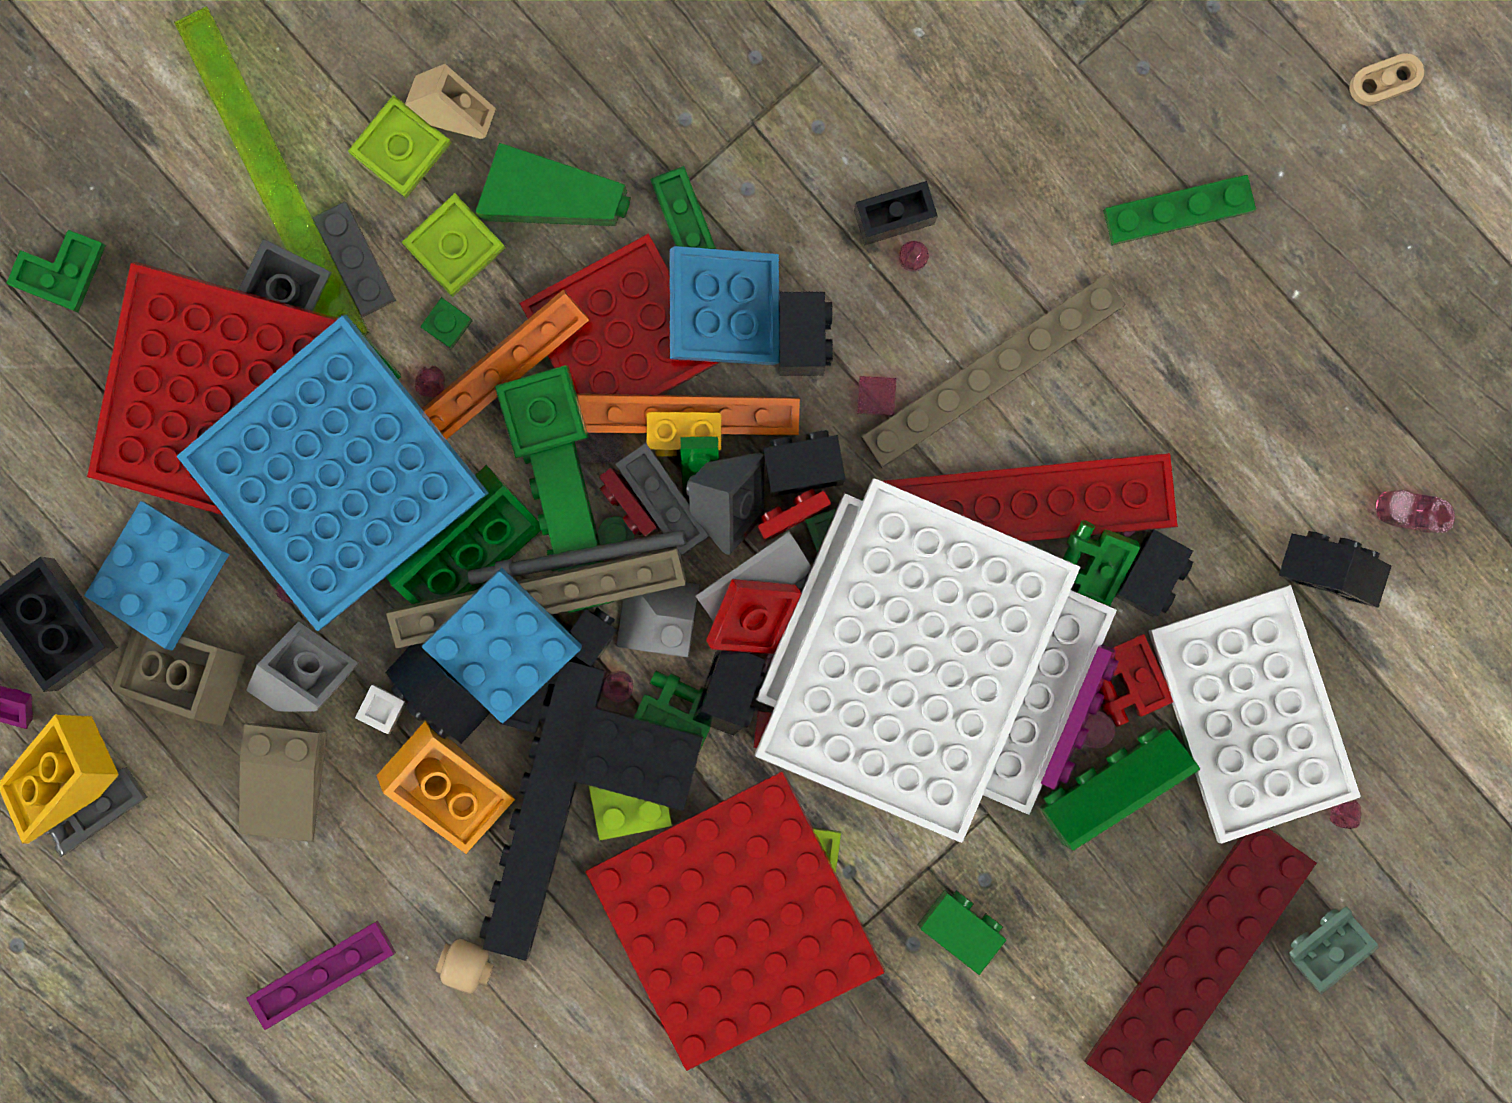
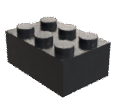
(51, 625)
(638, 758)

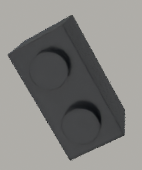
(895, 213)
(1155, 573)
(729, 691)

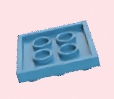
(724, 306)
(156, 575)
(502, 645)

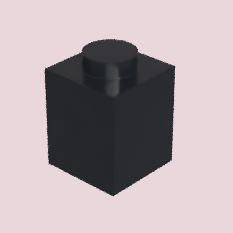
(594, 633)

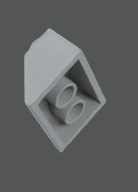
(776, 563)

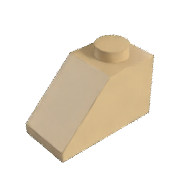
(450, 103)

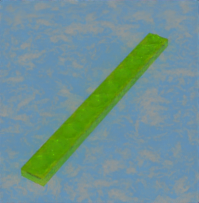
(263, 158)

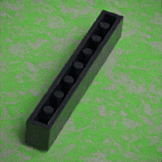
(543, 812)

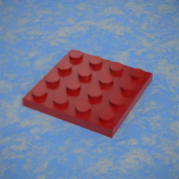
(628, 326)

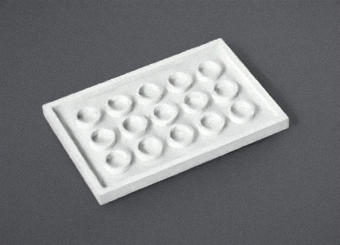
(1254, 714)

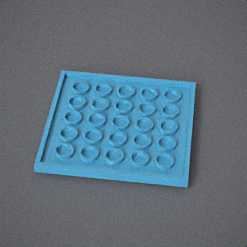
(332, 473)

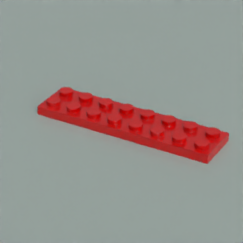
(1055, 498)

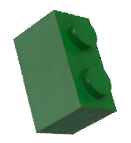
(962, 931)

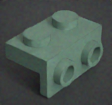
(1332, 949)

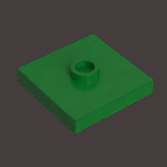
(541, 411)

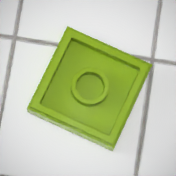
(399, 146)
(453, 245)

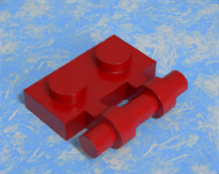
(1141, 678)

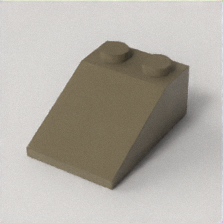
(188, 681)
(280, 781)

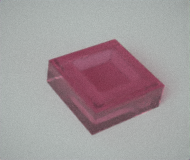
(876, 396)

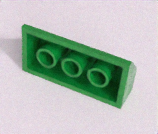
(477, 539)
(1118, 787)

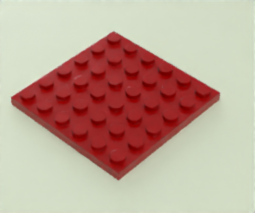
(178, 367)
(735, 921)

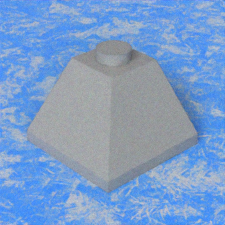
(659, 621)
(300, 672)

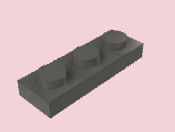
(354, 259)
(660, 496)

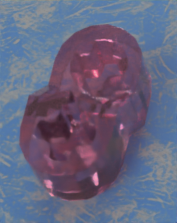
(1432, 513)

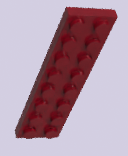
(1199, 963)

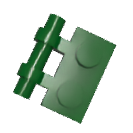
(1107, 565)
(661, 712)

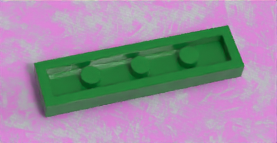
(1179, 210)

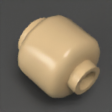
(464, 966)

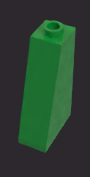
(543, 191)

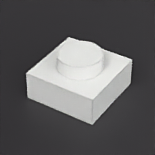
(380, 709)

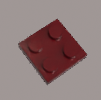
(620, 493)

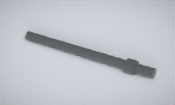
(579, 556)

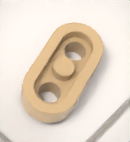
(1385, 80)

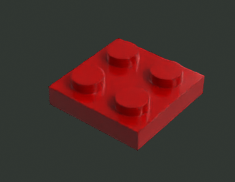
(806, 506)
(753, 616)

